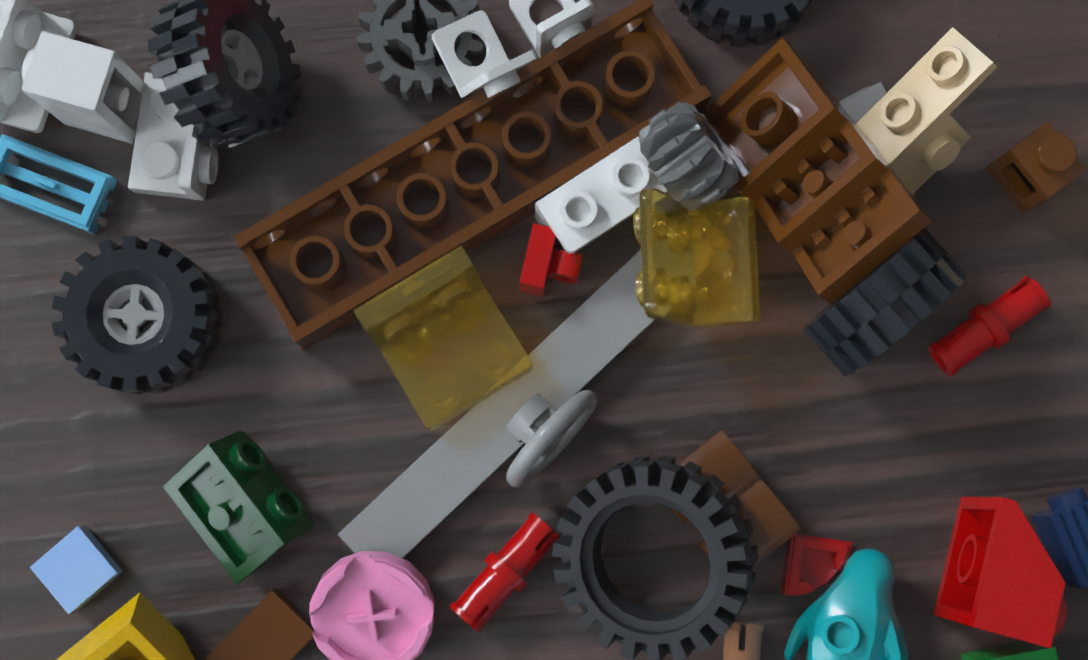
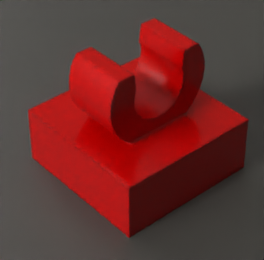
(545, 261)

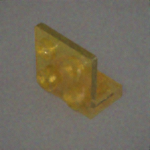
(444, 339)

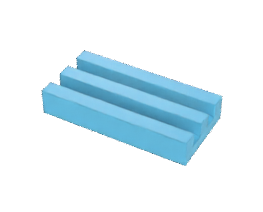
(94, 202)

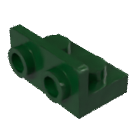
(238, 504)

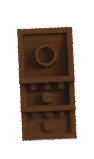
(813, 173)

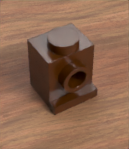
(1047, 162)

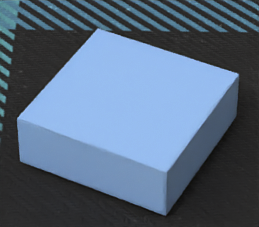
(76, 569)

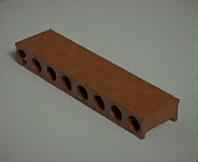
(466, 172)

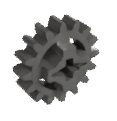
(399, 37)

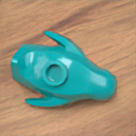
(854, 615)

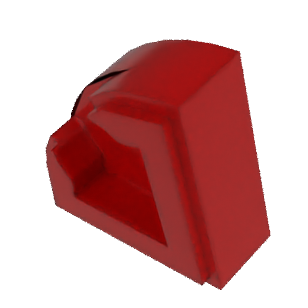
(812, 563)

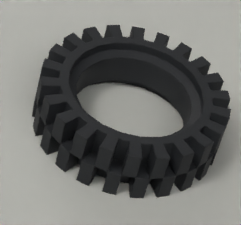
(606, 607)

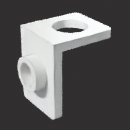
(556, 30)
(494, 73)

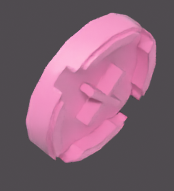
(372, 609)

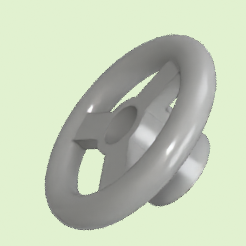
(545, 432)

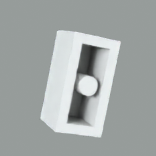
(83, 86)

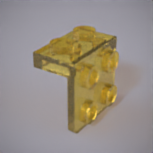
(697, 262)

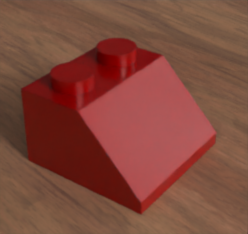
(1000, 574)

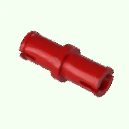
(989, 326)
(505, 572)

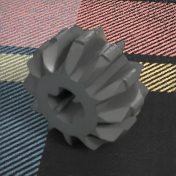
(688, 156)

